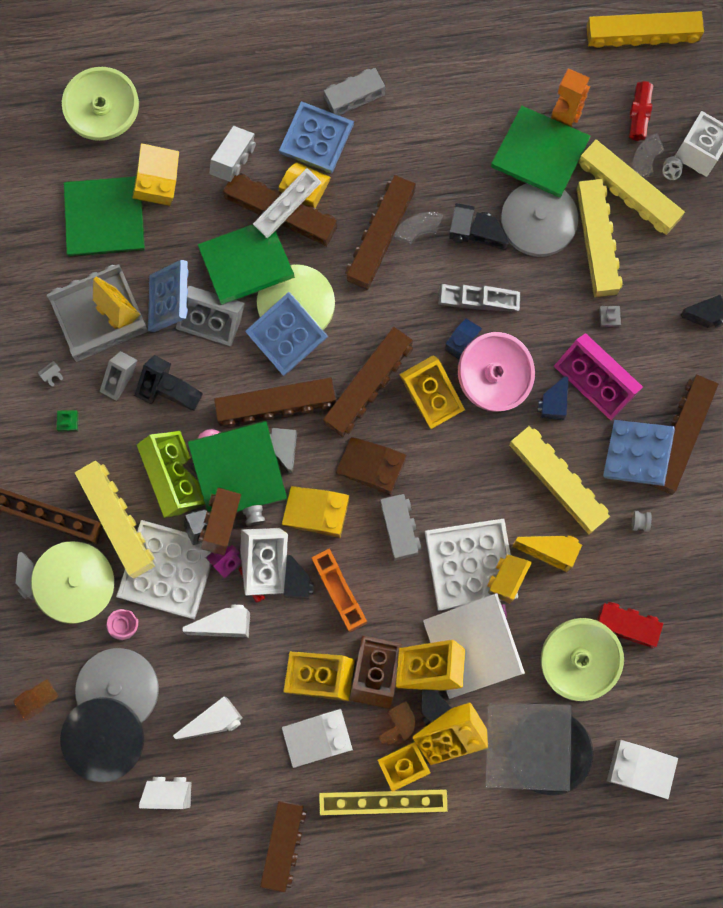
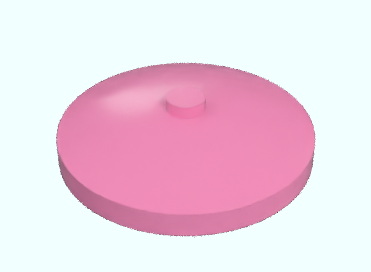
(496, 372)

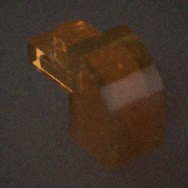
(33, 700)
(404, 722)

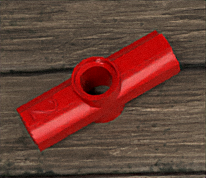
(641, 111)

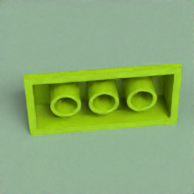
(172, 483)

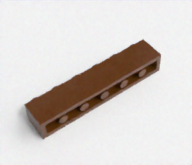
(258, 198)
(381, 232)
(368, 382)
(275, 401)
(687, 428)
(50, 516)

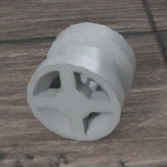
(672, 173)
(254, 515)
(641, 521)

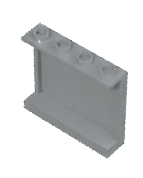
(82, 324)

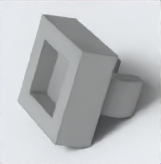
(609, 316)
(50, 371)

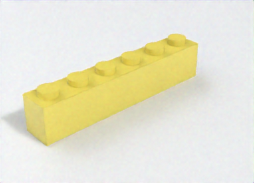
(631, 187)
(598, 238)
(559, 479)
(115, 519)
(383, 802)

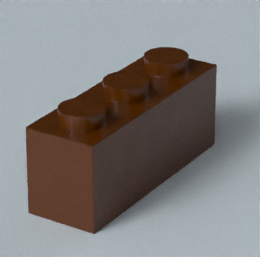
(219, 521)

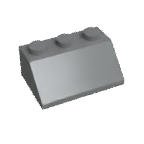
(209, 318)

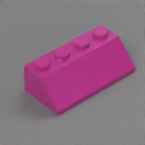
(598, 376)

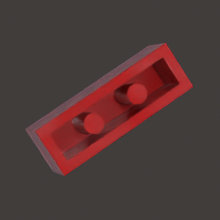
(630, 624)

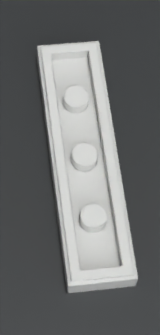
(287, 203)

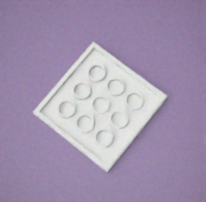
(464, 561)
(178, 573)
(486, 640)

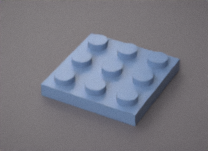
(316, 137)
(168, 296)
(286, 333)
(639, 452)

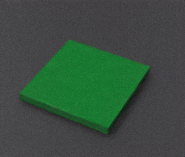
(540, 151)
(103, 217)
(245, 263)
(241, 463)

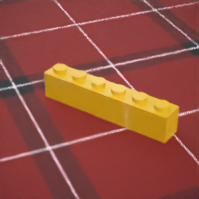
(645, 29)

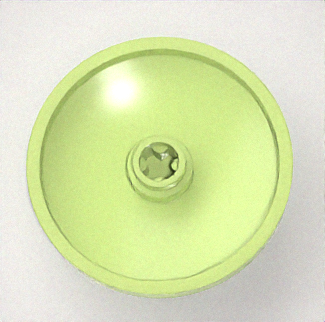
(100, 103)
(308, 288)
(72, 582)
(582, 659)

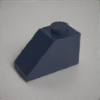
(462, 337)
(554, 401)

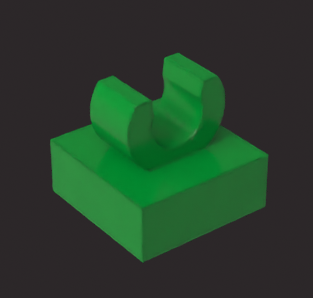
(67, 420)

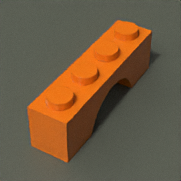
(572, 97)
(339, 590)

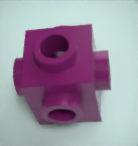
(226, 563)

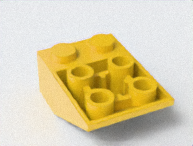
(452, 735)

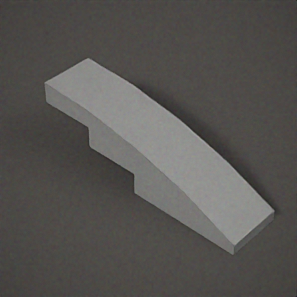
(479, 298)

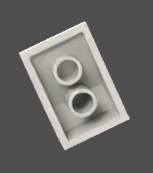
(702, 144)
(263, 560)
(225, 623)
(217, 718)
(317, 738)
(642, 769)
(166, 794)

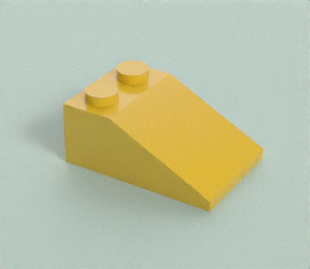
(156, 175)
(113, 304)
(432, 391)
(316, 511)
(554, 550)
(431, 666)
(319, 675)

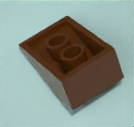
(371, 465)
(375, 672)

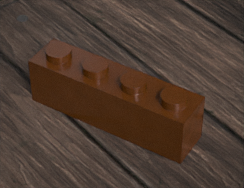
(282, 846)

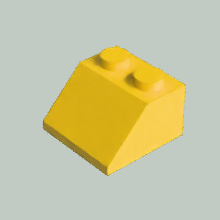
(291, 175)
(509, 577)
(404, 766)

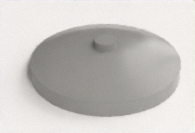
(539, 221)
(120, 676)

